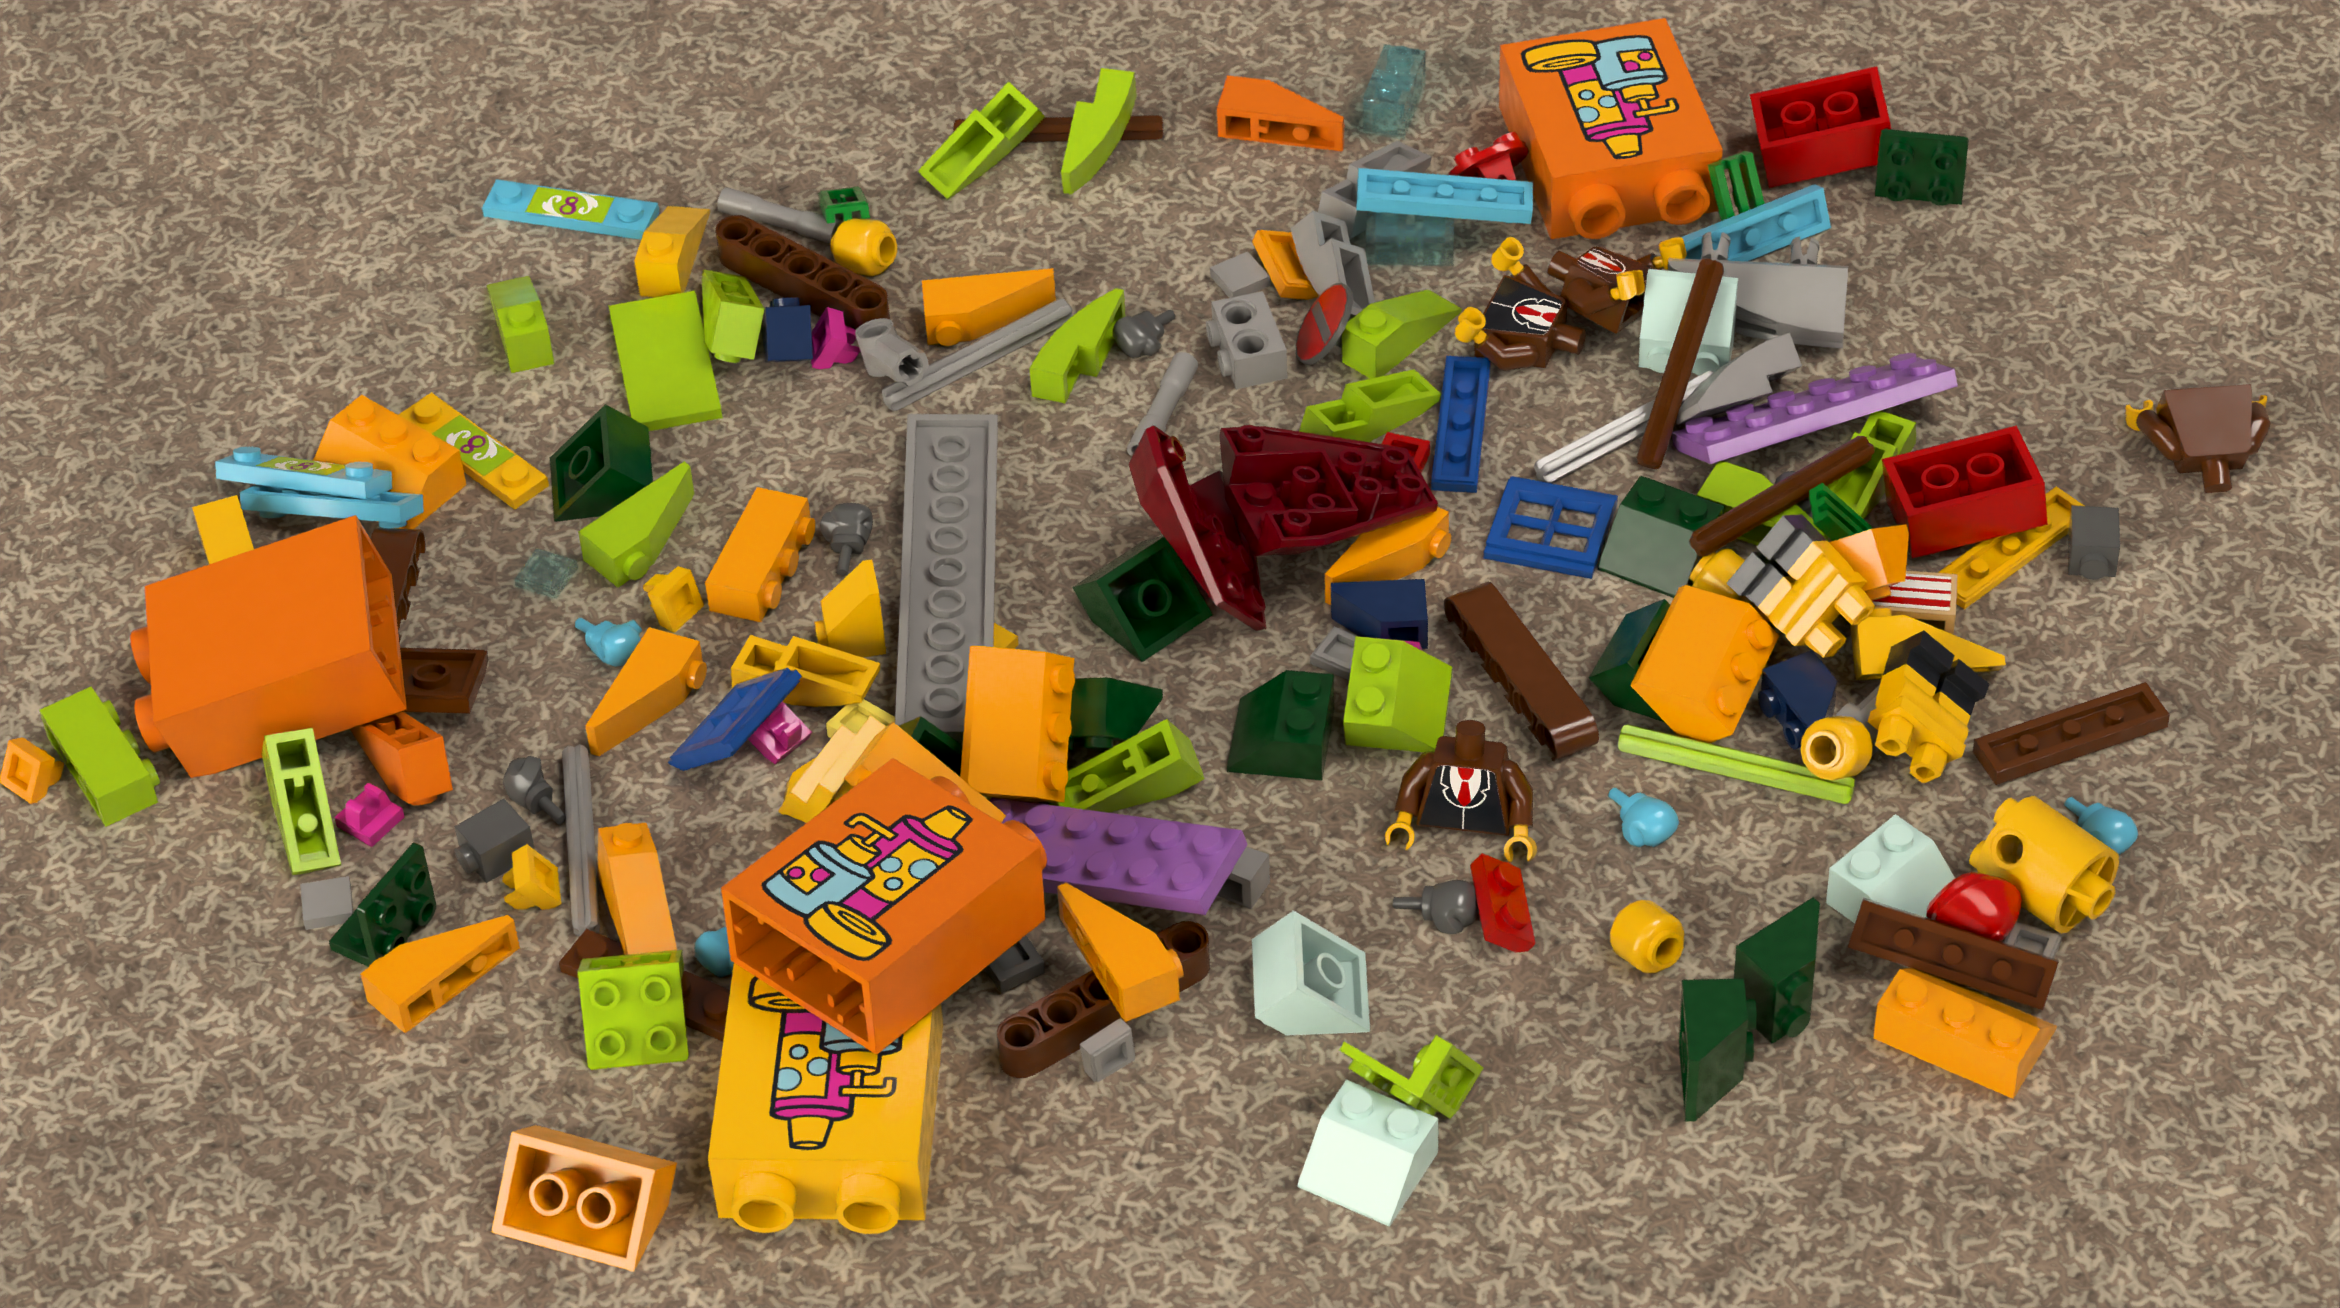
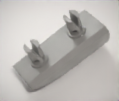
(1782, 296)

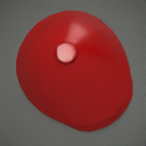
(1978, 905)

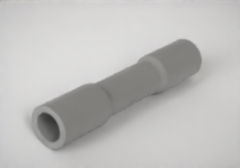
(754, 207)
(1171, 389)

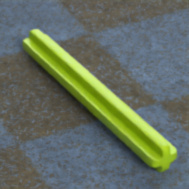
(1732, 763)

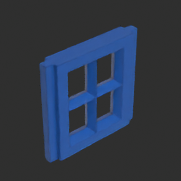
(1542, 555)
(734, 719)

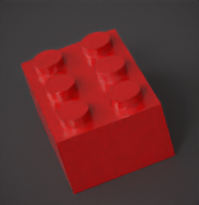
(1820, 126)
(1965, 491)

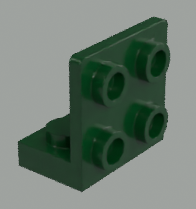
(1921, 167)
(389, 910)

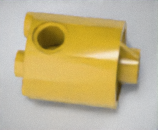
(2050, 861)

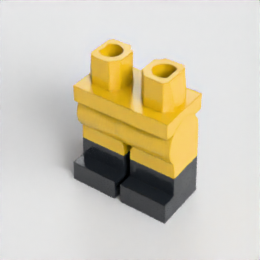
(1803, 585)
(1925, 705)

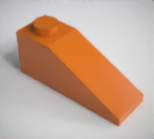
(1272, 114)
(406, 757)

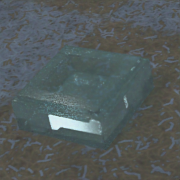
(546, 573)

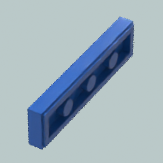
(1461, 424)

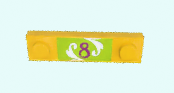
(481, 454)

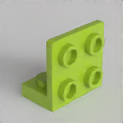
(633, 1009)
(1439, 1078)

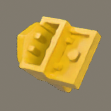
(821, 779)

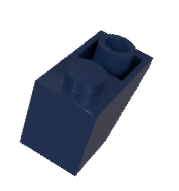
(787, 331)
(1382, 609)
(1797, 694)

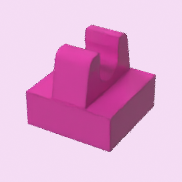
(832, 340)
(780, 734)
(369, 815)

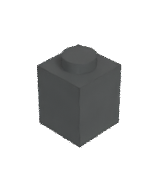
(2093, 541)
(490, 839)

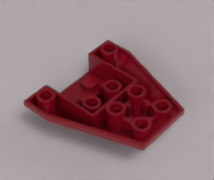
(1315, 489)
(1198, 526)

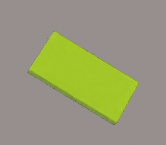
(665, 361)

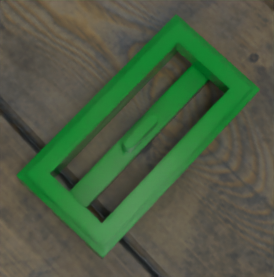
(1751, 182)
(842, 206)
(1833, 515)

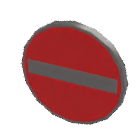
(1324, 324)

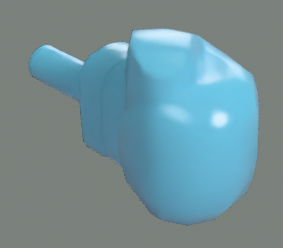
(610, 641)
(1645, 818)
(2105, 824)
(713, 952)

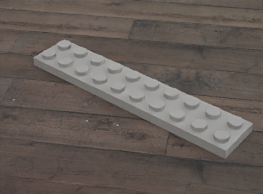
(945, 563)

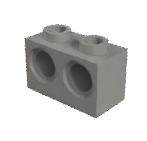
(1247, 340)

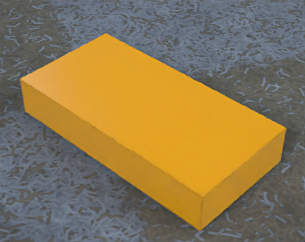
(1283, 264)

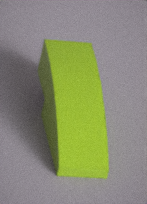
(1098, 127)
(981, 141)
(1077, 348)
(1372, 407)
(1865, 485)

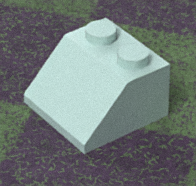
(1662, 312)
(1890, 867)
(1309, 980)
(1369, 1152)

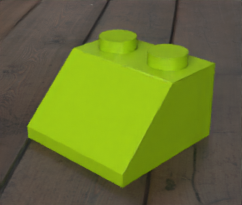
(1395, 696)

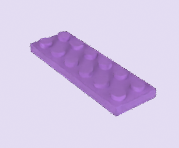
(1821, 406)
(1130, 856)

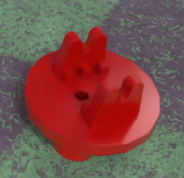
(1494, 161)

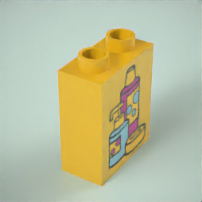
(818, 1120)

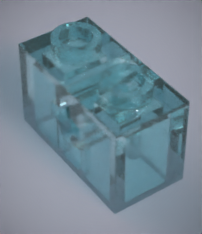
(1394, 91)
(1409, 239)

